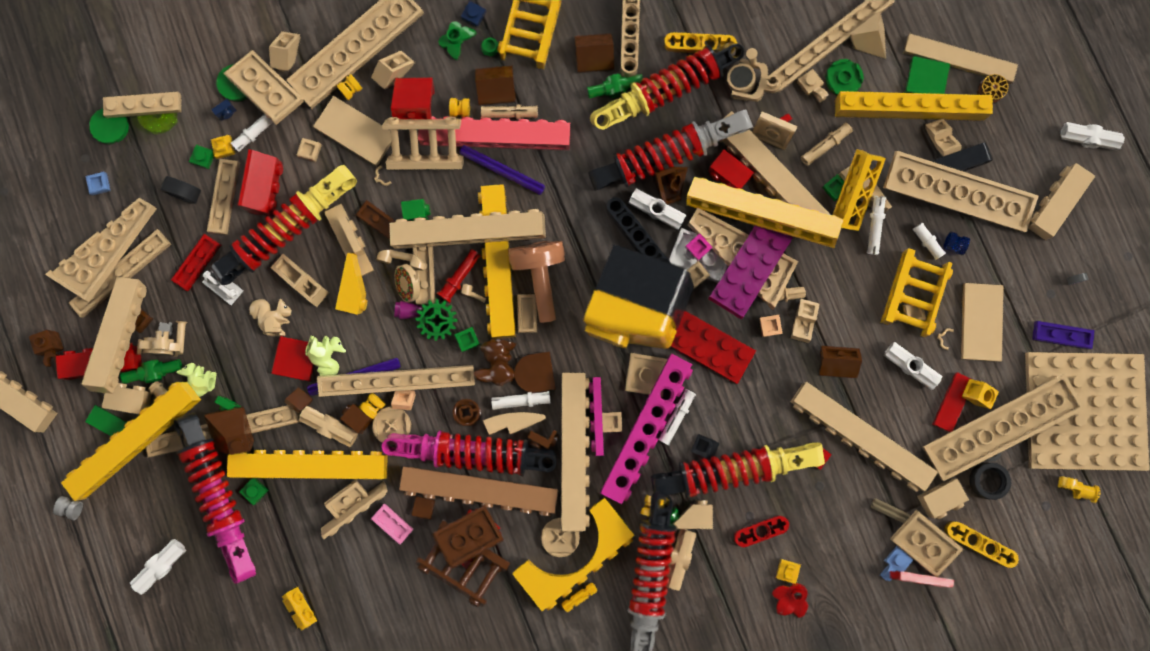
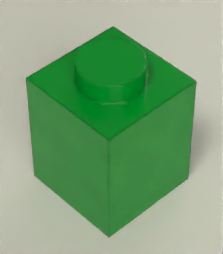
(415, 209)

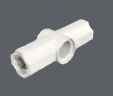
(1092, 136)
(645, 203)
(922, 373)
(158, 566)

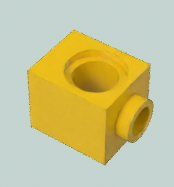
(980, 393)

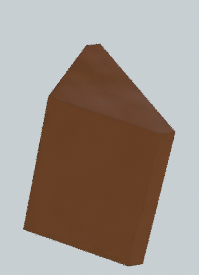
(594, 53)
(495, 85)

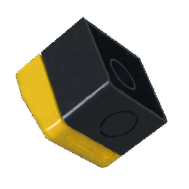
(638, 300)

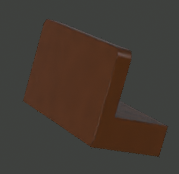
(840, 361)

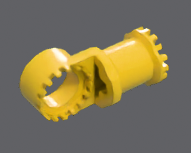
(1079, 490)

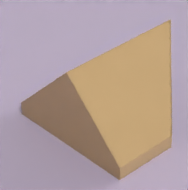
(870, 37)

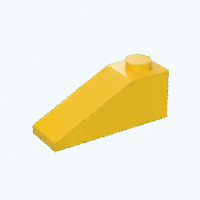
(352, 290)

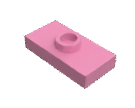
(392, 524)

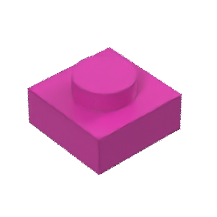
(698, 247)

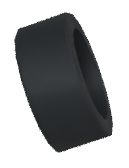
(180, 190)
(975, 481)

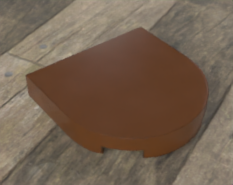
(535, 373)

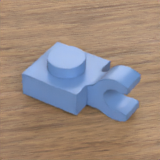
(897, 561)

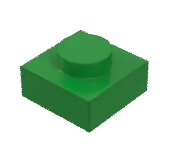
(202, 156)
(834, 187)
(467, 339)
(225, 403)
(254, 491)

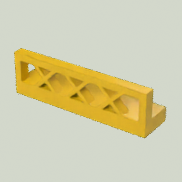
(853, 188)

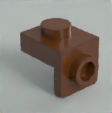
(537, 440)

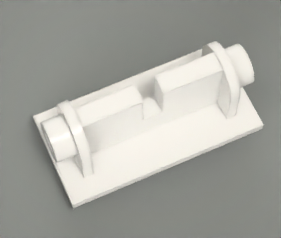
(227, 292)

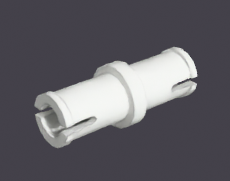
(929, 241)

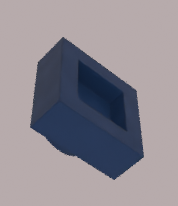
(473, 14)
(224, 110)

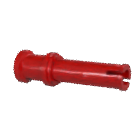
(453, 283)

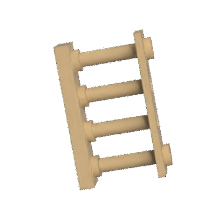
(419, 161)

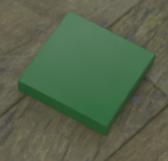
(927, 76)

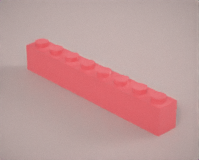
(505, 134)

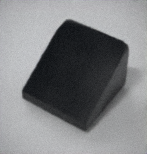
(705, 447)

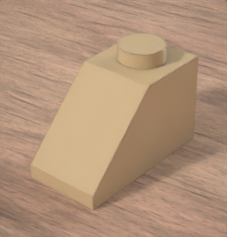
(284, 51)
(390, 68)
(696, 516)

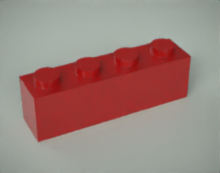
(74, 365)

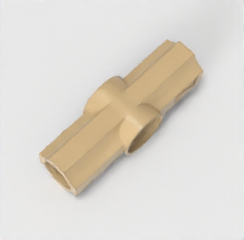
(328, 426)
(681, 558)

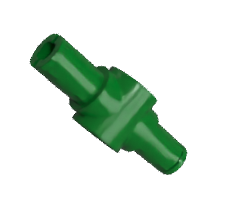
(613, 86)
(151, 371)

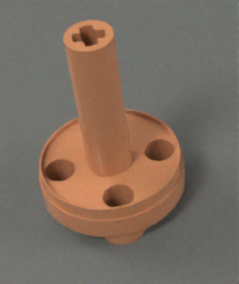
(537, 259)

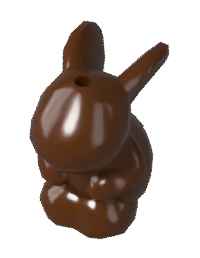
(497, 354)

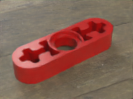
(773, 521)

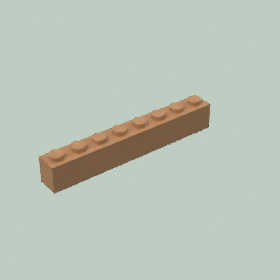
(478, 489)

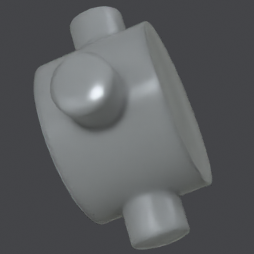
(166, 327)

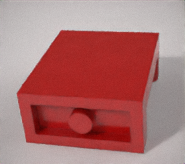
(412, 98)

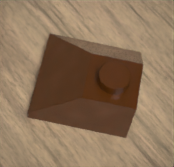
(230, 431)

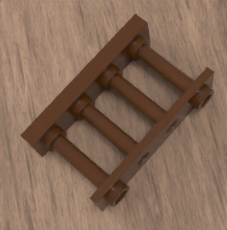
(496, 565)

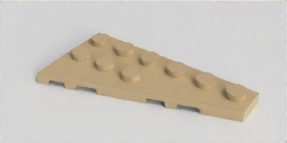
(726, 244)
(100, 253)

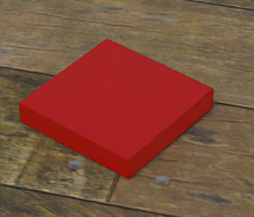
(292, 359)

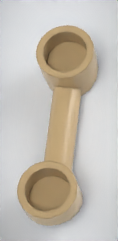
(386, 257)

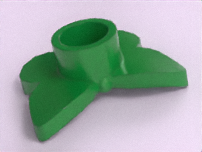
(454, 39)

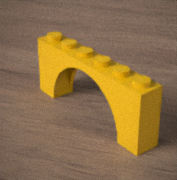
(548, 587)

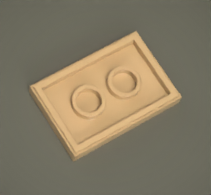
(926, 543)

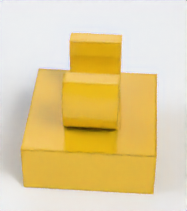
(222, 146)
(788, 571)

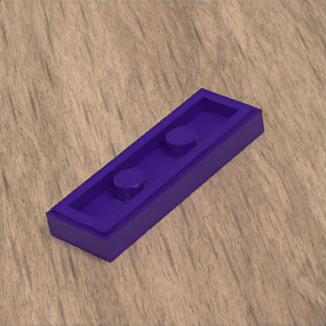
(1063, 335)

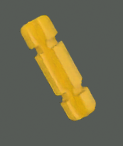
(579, 597)

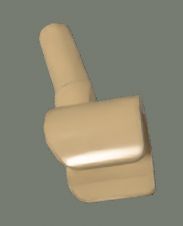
(467, 291)

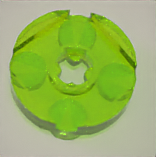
(159, 125)

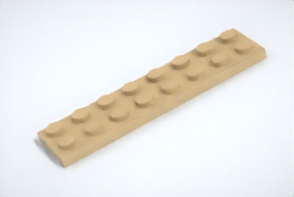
(353, 48)
(960, 191)
(1003, 427)

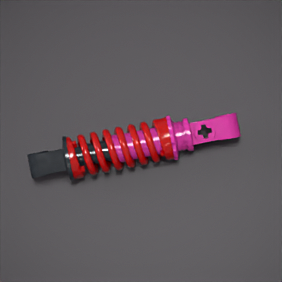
(470, 453)
(215, 500)

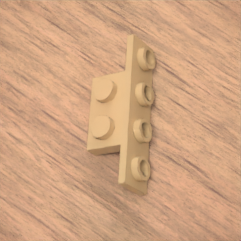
(347, 237)
(349, 503)

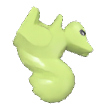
(320, 354)
(200, 382)

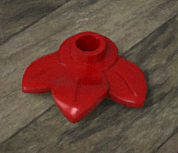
(791, 603)

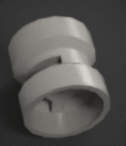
(69, 508)

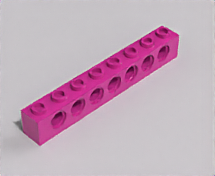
(673, 364)

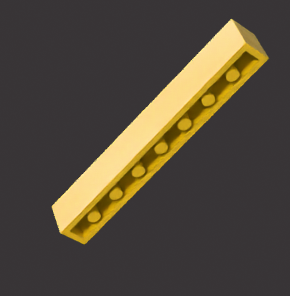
(913, 105)
(764, 212)
(497, 269)
(130, 441)
(308, 466)

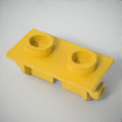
(303, 614)

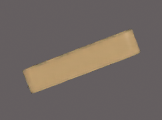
(629, 41)

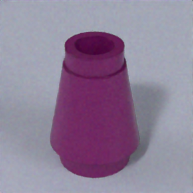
(406, 310)

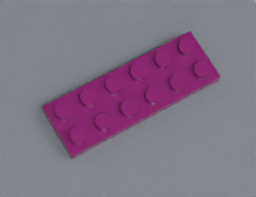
(749, 270)

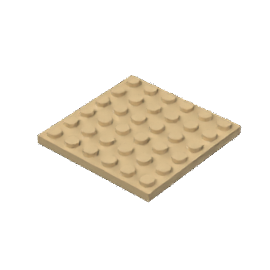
(1111, 427)

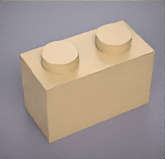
(127, 399)
(943, 498)

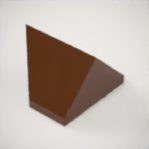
(670, 183)

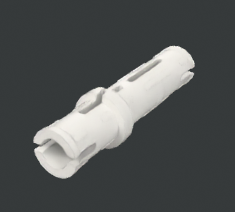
(251, 133)
(876, 224)
(521, 400)
(677, 417)

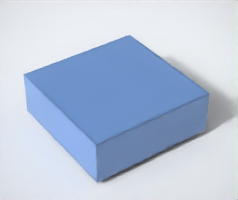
(97, 183)

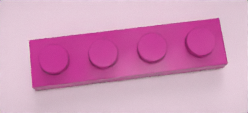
(596, 408)

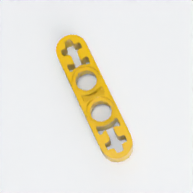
(699, 39)
(982, 542)

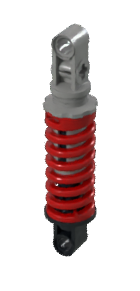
(691, 140)
(649, 596)

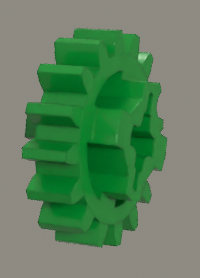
(436, 327)

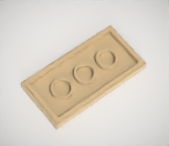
(264, 87)
(354, 131)
(982, 322)

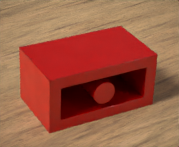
(730, 171)

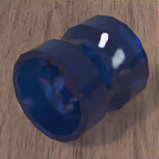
(956, 243)

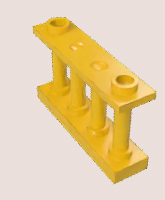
(543, 38)
(903, 279)

